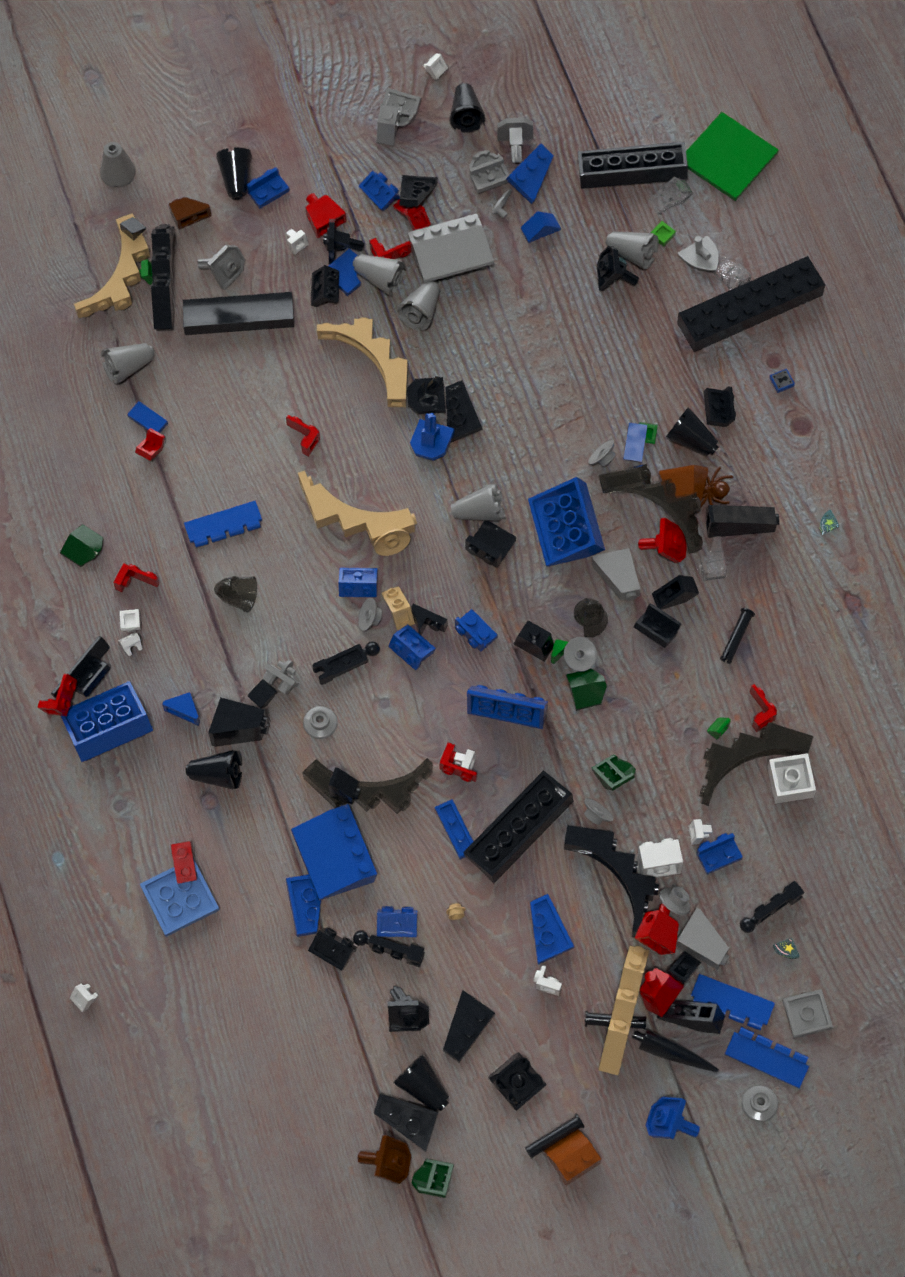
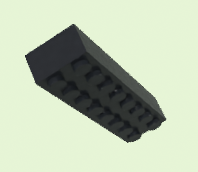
(750, 304)

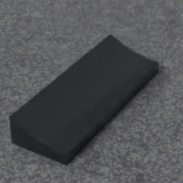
(632, 165)
(238, 313)
(519, 826)

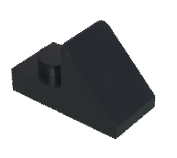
(425, 617)
(684, 968)

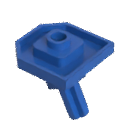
(431, 439)
(667, 1119)

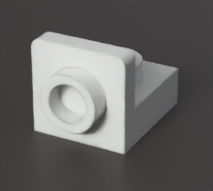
(549, 984)

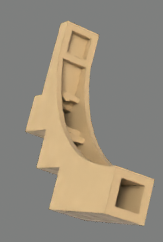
(126, 274)
(378, 350)
(623, 1010)

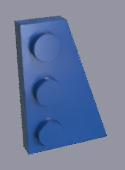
(531, 172)
(304, 904)
(548, 929)

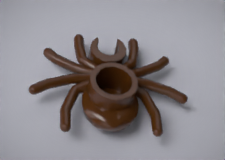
(716, 489)

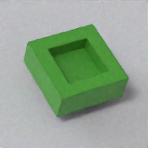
(664, 233)

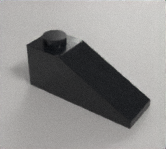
(695, 1016)

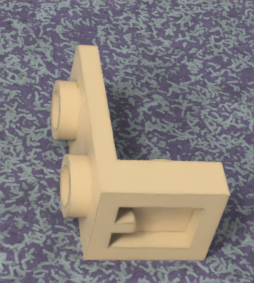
(399, 607)

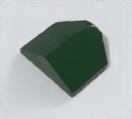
(82, 545)
(586, 688)
(614, 772)
(433, 1178)

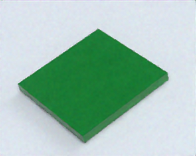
(729, 156)

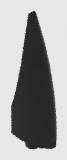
(670, 1050)

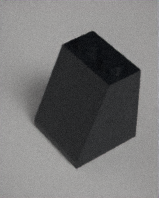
(237, 723)

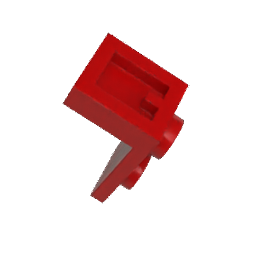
(416, 215)
(378, 250)
(312, 434)
(127, 571)
(63, 700)
(761, 719)
(448, 768)
(183, 862)

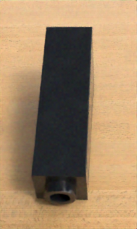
(740, 520)

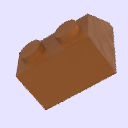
(573, 1157)

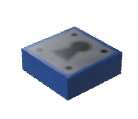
(782, 380)

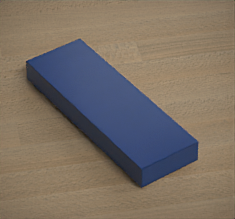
(454, 827)

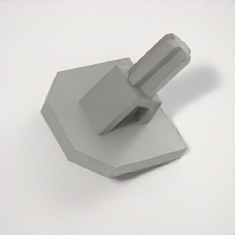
(515, 131)
(224, 265)

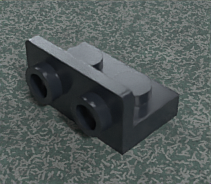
(324, 286)
(332, 948)

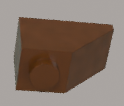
(188, 211)

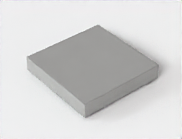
(807, 1013)

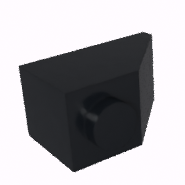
(675, 592)
(343, 786)

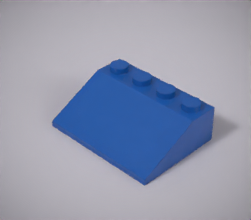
(566, 523)
(506, 707)
(106, 721)
(334, 852)

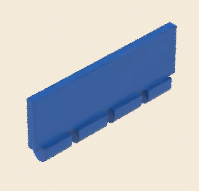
(228, 520)
(738, 1002)
(770, 1061)

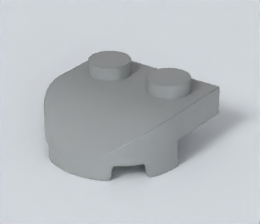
(405, 102)
(487, 171)

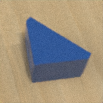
(539, 226)
(182, 707)

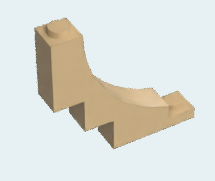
(329, 510)

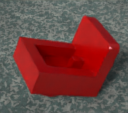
(151, 445)

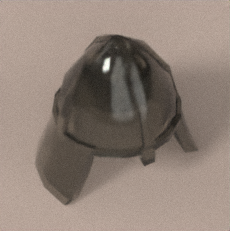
(238, 592)
(591, 616)

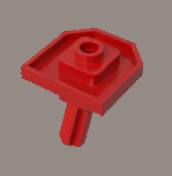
(669, 543)

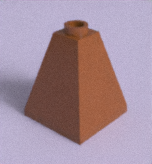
(687, 479)

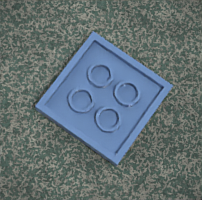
(176, 903)

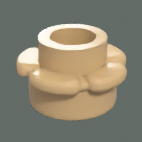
(455, 911)

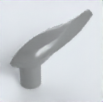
(501, 202)

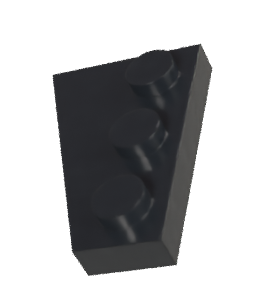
(415, 189)
(460, 411)
(467, 1025)
(408, 1119)

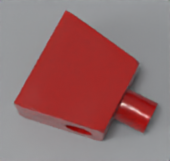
(320, 211)
(659, 931)
(659, 991)

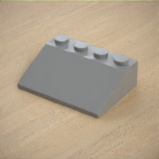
(450, 248)

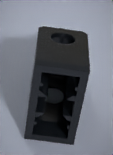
(534, 639)

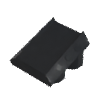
(517, 1080)

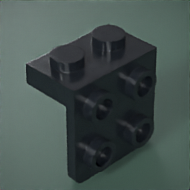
(490, 543)

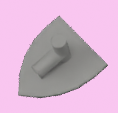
(701, 254)

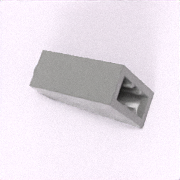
(618, 572)
(703, 941)

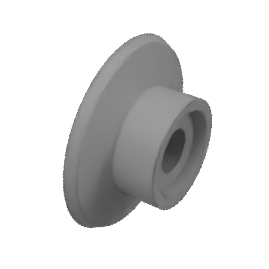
(603, 454)
(369, 614)
(587, 650)
(323, 729)
(596, 812)
(675, 900)
(753, 1109)

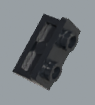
(719, 406)
(658, 625)

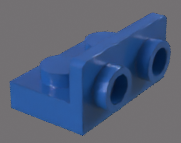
(267, 188)
(379, 190)
(358, 582)
(475, 630)
(411, 646)
(718, 853)
(397, 922)

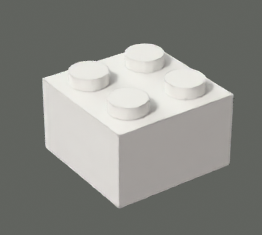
(791, 778)
(660, 858)

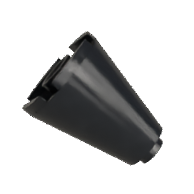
(466, 109)
(235, 170)
(693, 434)
(217, 769)
(423, 1084)

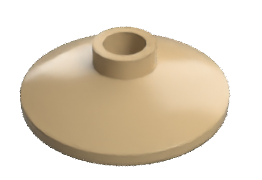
(392, 542)

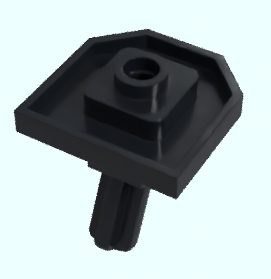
(339, 241)
(611, 268)
(426, 395)
(405, 1013)

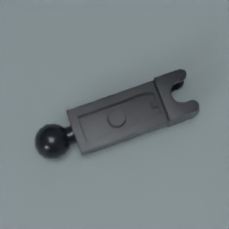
(344, 661)
(791, 894)
(413, 954)

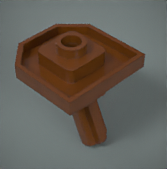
(391, 1160)

